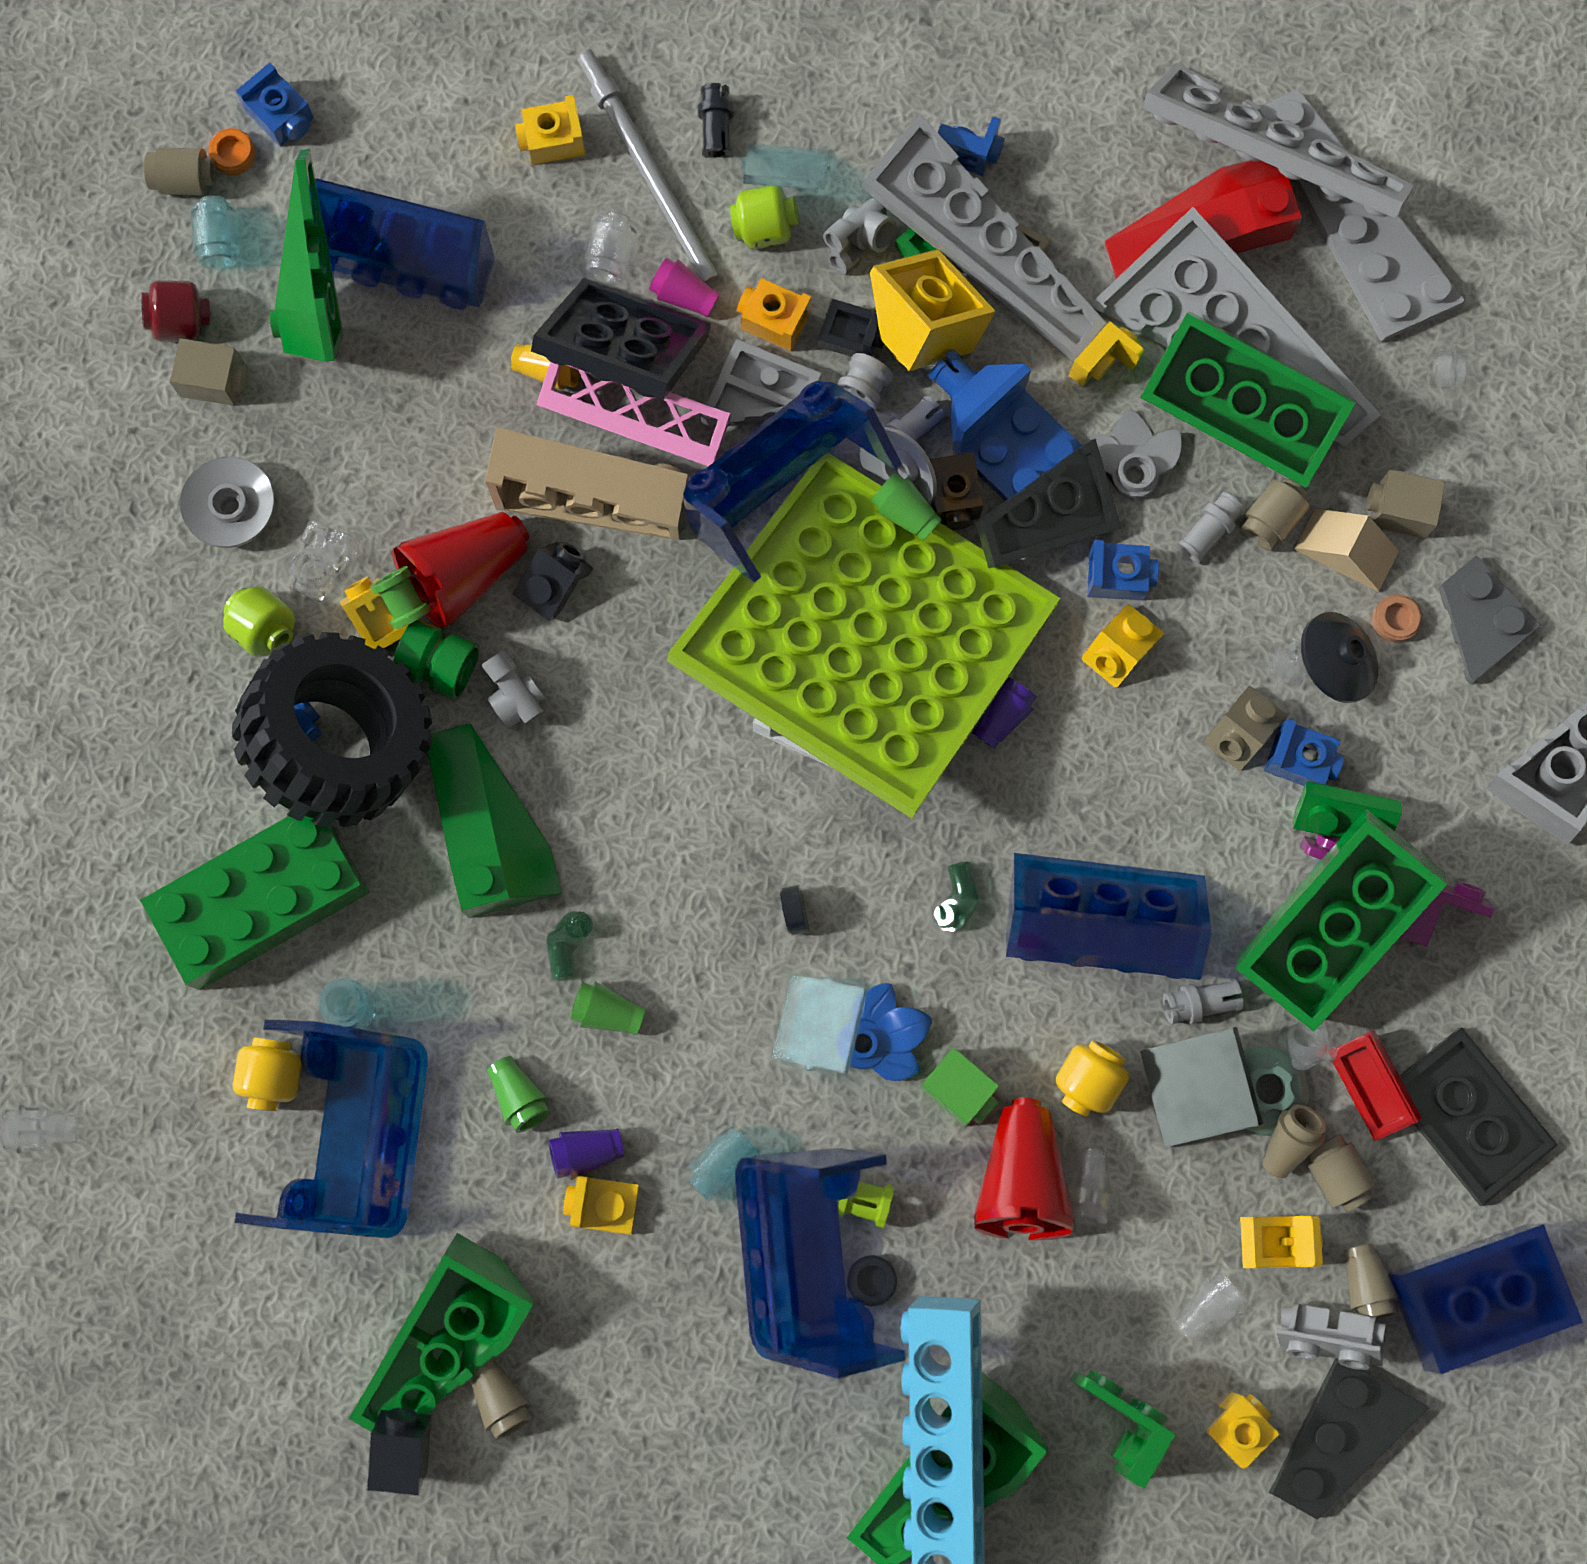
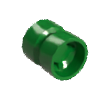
(446, 659)

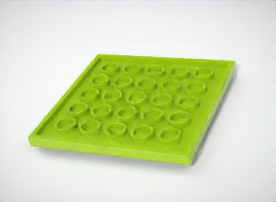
(864, 635)

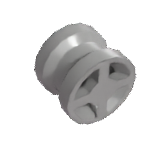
(866, 378)

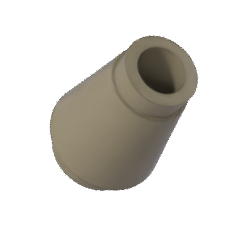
(1293, 1140)
(1369, 1283)
(499, 1401)

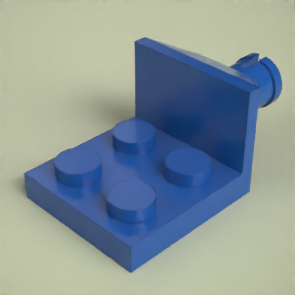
(1001, 423)

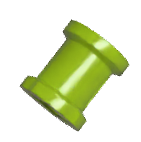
(868, 1203)

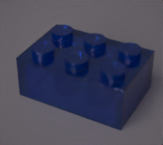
(1485, 1298)

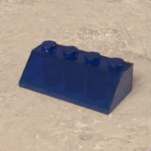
(406, 245)
(1108, 916)

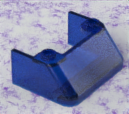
(773, 458)
(365, 1132)
(797, 1265)

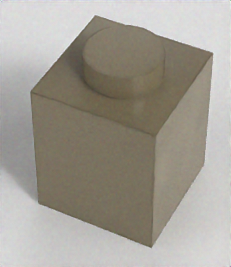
(208, 372)
(1406, 503)

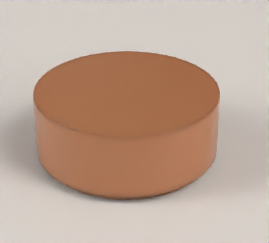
(1397, 618)

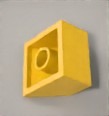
(927, 309)

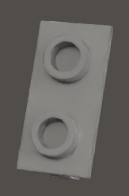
(1350, 1343)

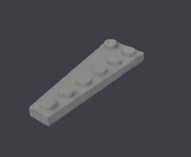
(1197, 105)
(954, 213)
(1377, 254)

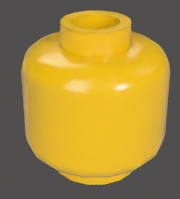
(267, 1073)
(1092, 1078)

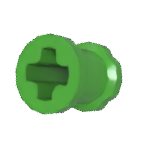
(400, 597)

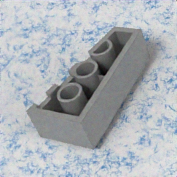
(1554, 781)

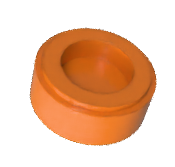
(232, 151)

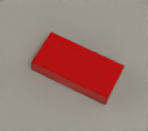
(1375, 1085)

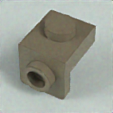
(1244, 728)

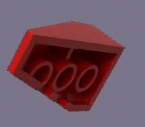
(1243, 202)

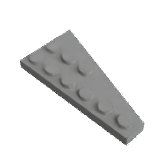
(1203, 275)

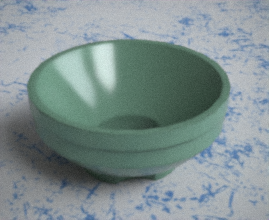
(1295, 1085)

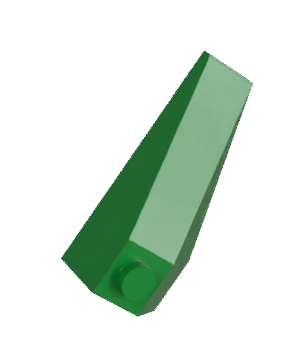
(306, 297)
(488, 833)
(452, 1331)
(1009, 1456)

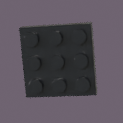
(621, 338)

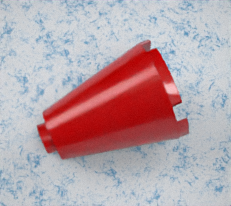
(461, 562)
(1024, 1177)

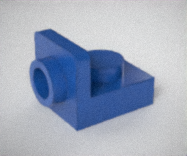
(974, 150)

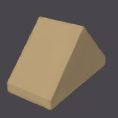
(1349, 546)

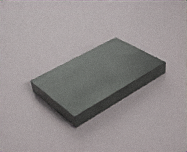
(1474, 1117)

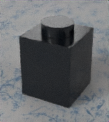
(399, 1451)

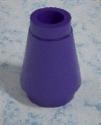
(1004, 713)
(584, 1151)

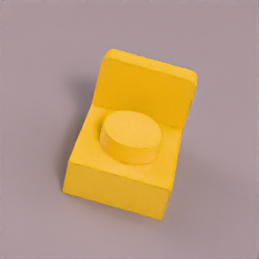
(1097, 356)
(370, 614)
(601, 1205)

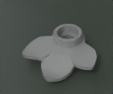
(1137, 449)

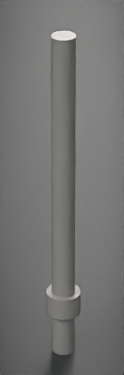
(608, 96)

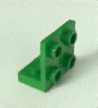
(1135, 1452)

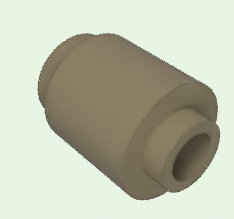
(179, 171)
(1275, 513)
(1341, 1173)

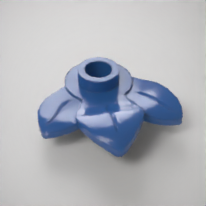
(892, 1035)

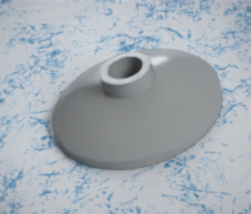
(914, 464)
(212, 487)

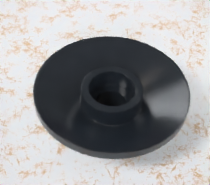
(1339, 657)

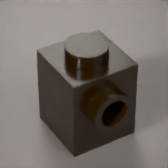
(958, 490)

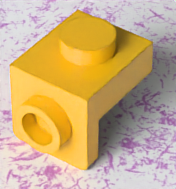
(1122, 645)
(1281, 1241)
(1242, 1428)

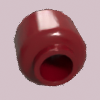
(174, 311)

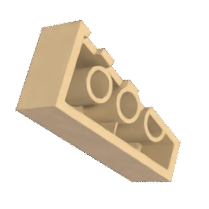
(584, 486)

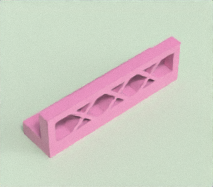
(637, 429)

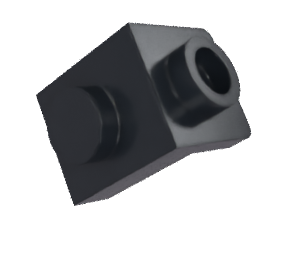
(850, 329)
(552, 578)

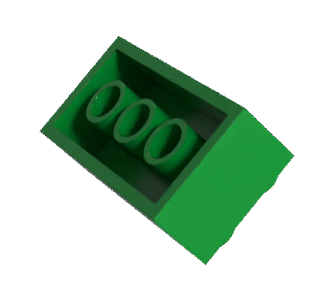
(1248, 399)
(253, 898)
(1341, 920)

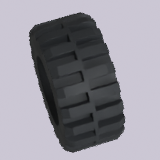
(300, 772)

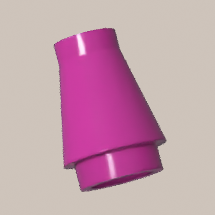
(683, 288)

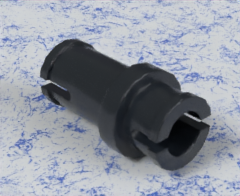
(715, 114)

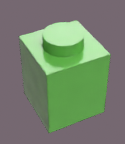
(961, 1088)

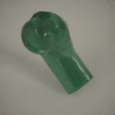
(962, 901)
(564, 940)

